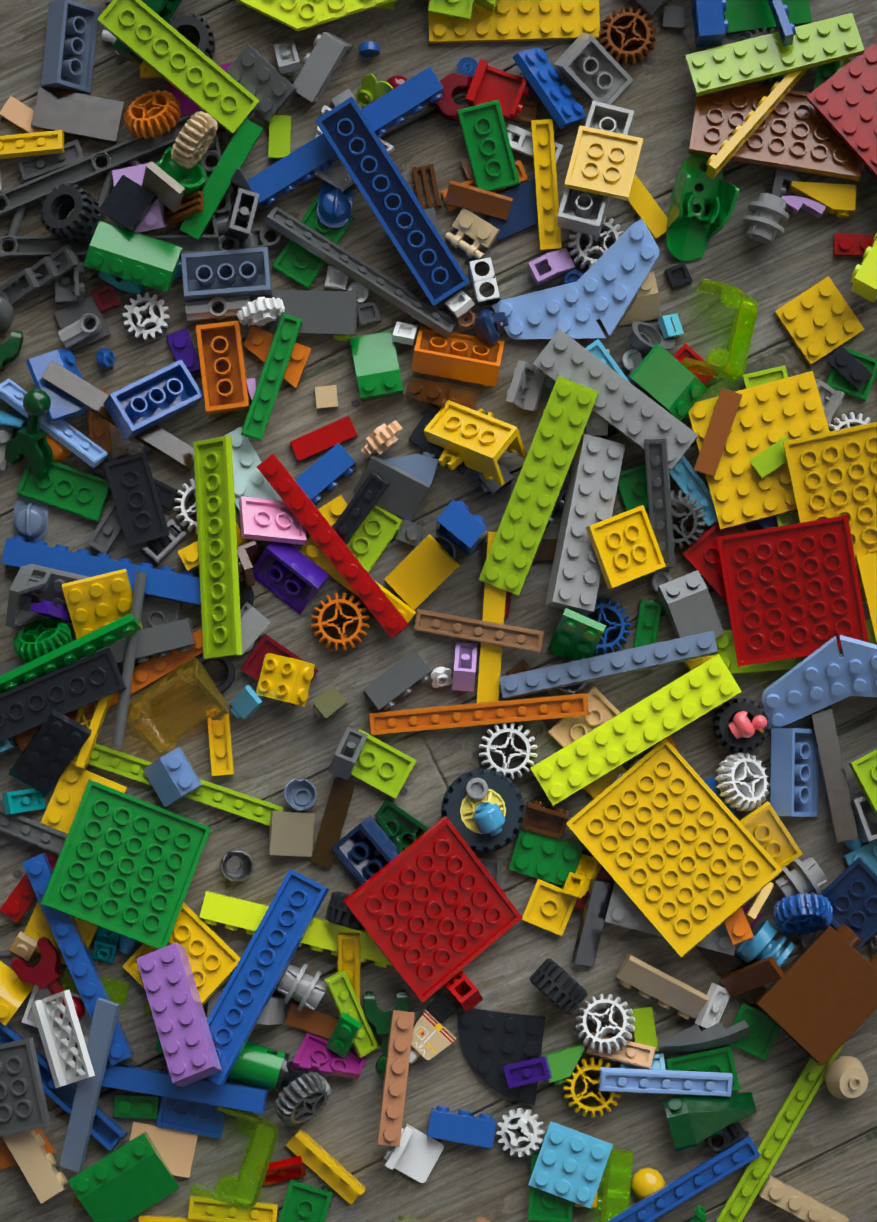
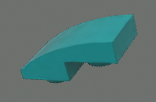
(123, 284)
(105, 945)

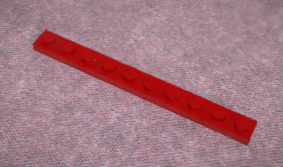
(332, 545)

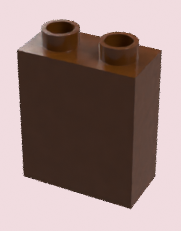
(823, 993)

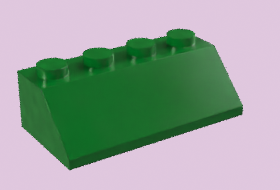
(133, 256)

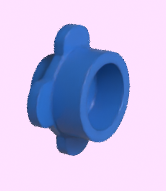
(105, 358)

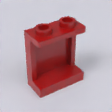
(495, 84)

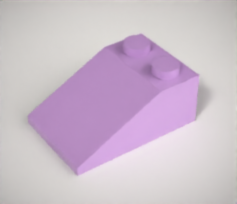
(156, 215)

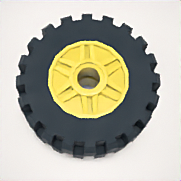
(460, 809)

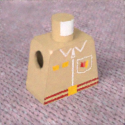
(429, 1037)

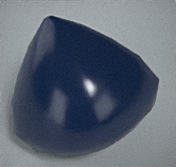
(487, 325)

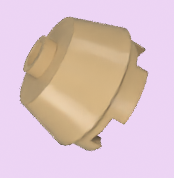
(846, 1078)

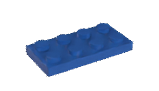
(549, 87)

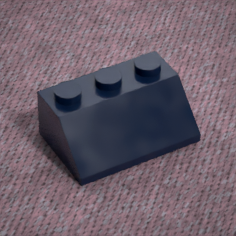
(365, 850)

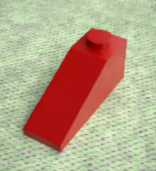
(463, 991)

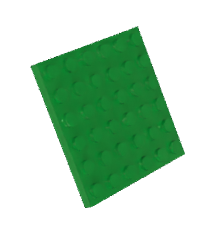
(125, 865)

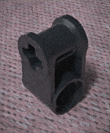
(729, 1136)

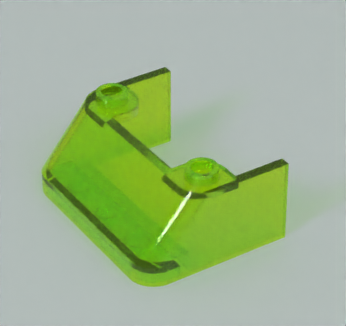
(732, 362)
(245, 1189)

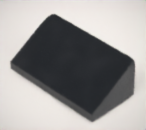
(239, 181)

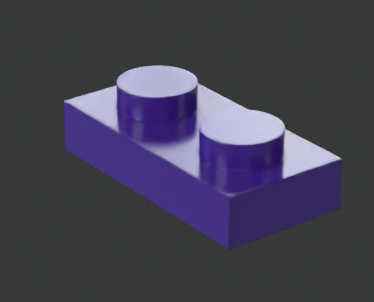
(183, 349)
(50, 610)
(527, 1071)

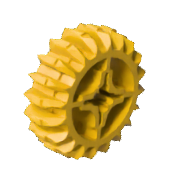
(576, 1099)

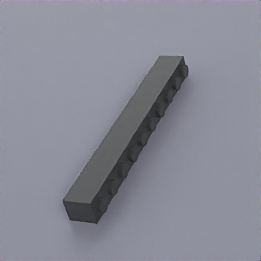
(151, 642)

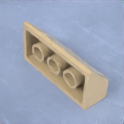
(661, 986)

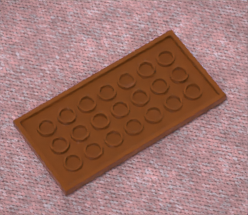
(787, 139)

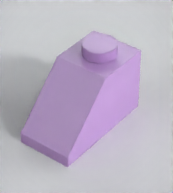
(464, 666)

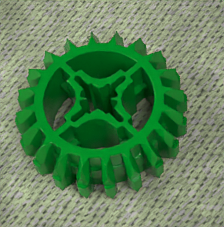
(41, 638)

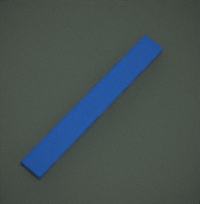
(690, 1183)

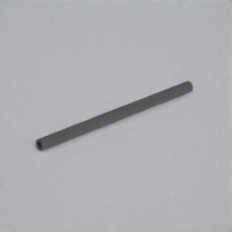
(128, 664)

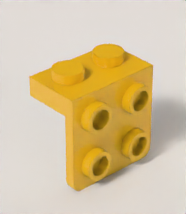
(285, 679)

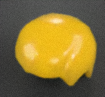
(646, 1182)

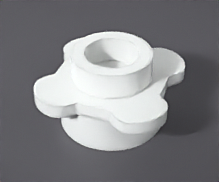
(441, 677)

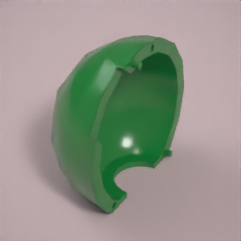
(189, 178)

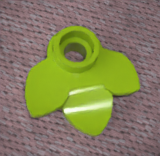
(372, 89)

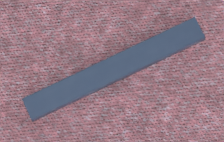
(89, 1088)

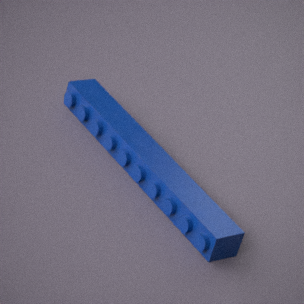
(318, 154)
(159, 583)
(76, 955)

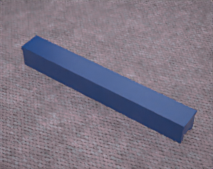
(201, 1091)
(104, 1128)

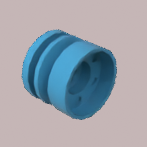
(764, 945)

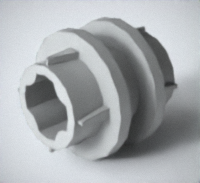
(766, 216)
(802, 879)
(302, 987)

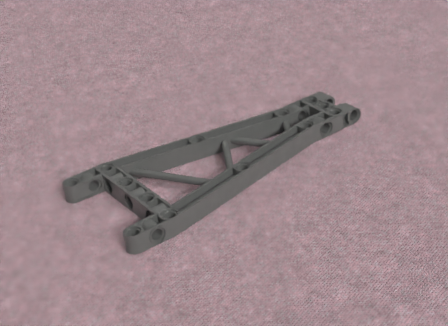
(118, 157)

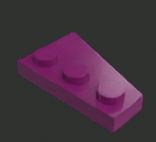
(316, 1057)

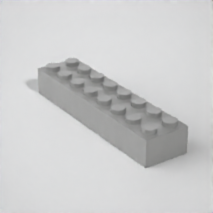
(618, 400)
(587, 501)

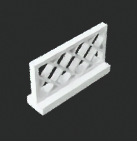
(53, 1036)

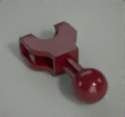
(451, 83)
(46, 973)

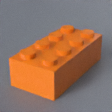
(223, 367)

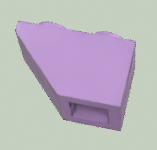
(550, 266)

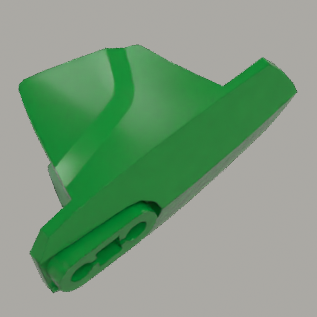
(697, 215)

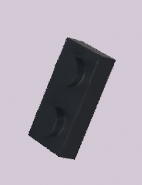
(849, 367)

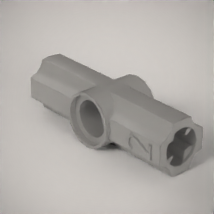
(204, 309)

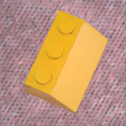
(12, 992)

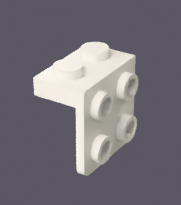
(415, 1155)

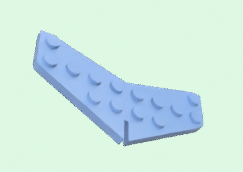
(600, 293)
(822, 681)

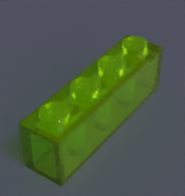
(615, 1184)

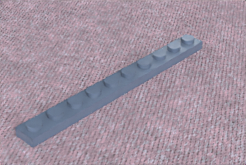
(608, 665)

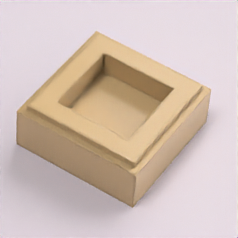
(326, 397)

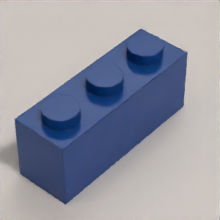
(326, 472)
(461, 1126)

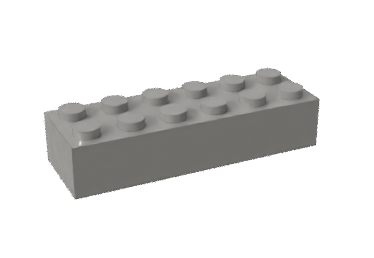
(585, 210)
(626, 914)

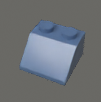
(172, 777)

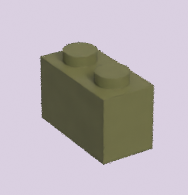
(329, 703)

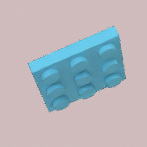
(570, 1164)

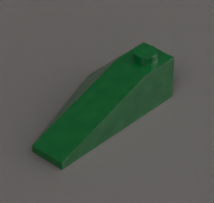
(400, 824)
(699, 1116)

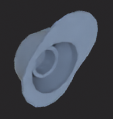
(30, 519)

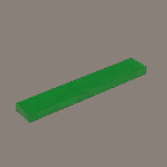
(219, 181)
(271, 377)

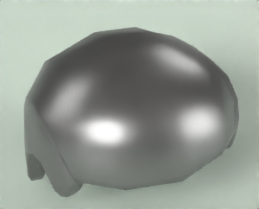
(236, 865)

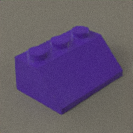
(289, 574)

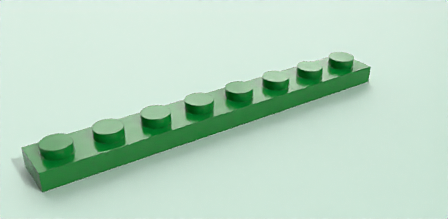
(71, 652)

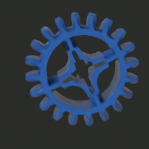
(619, 625)
(802, 914)

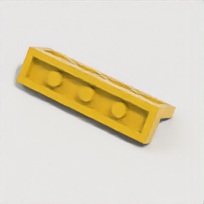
(95, 726)
(326, 1166)

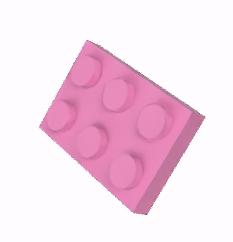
(269, 521)

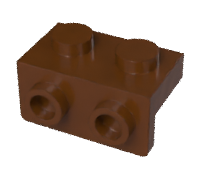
(247, 555)
(545, 820)

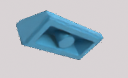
(12, 419)

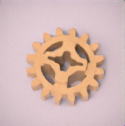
(381, 439)

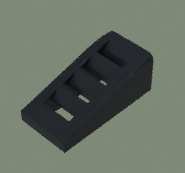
(156, 560)

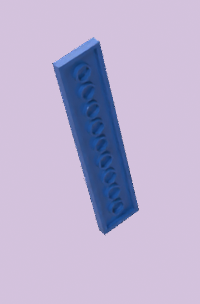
(262, 967)

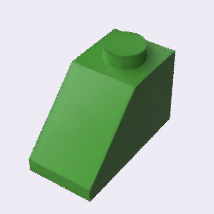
(564, 1062)

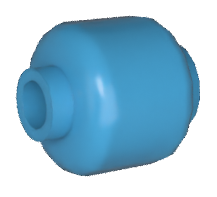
(489, 818)

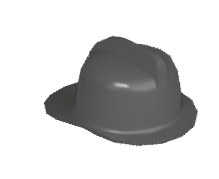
(646, 336)

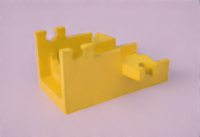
(473, 439)

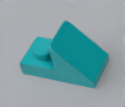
(23, 801)

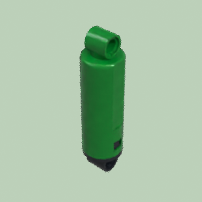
(260, 1067)

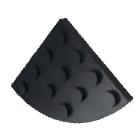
(501, 1039)

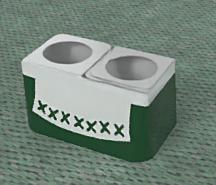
(479, 299)

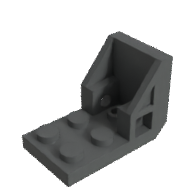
(33, 585)

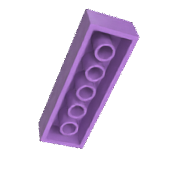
(178, 1015)

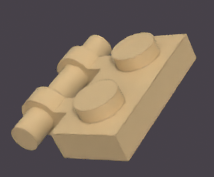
(474, 227)

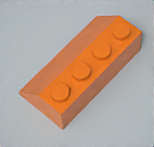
(457, 357)

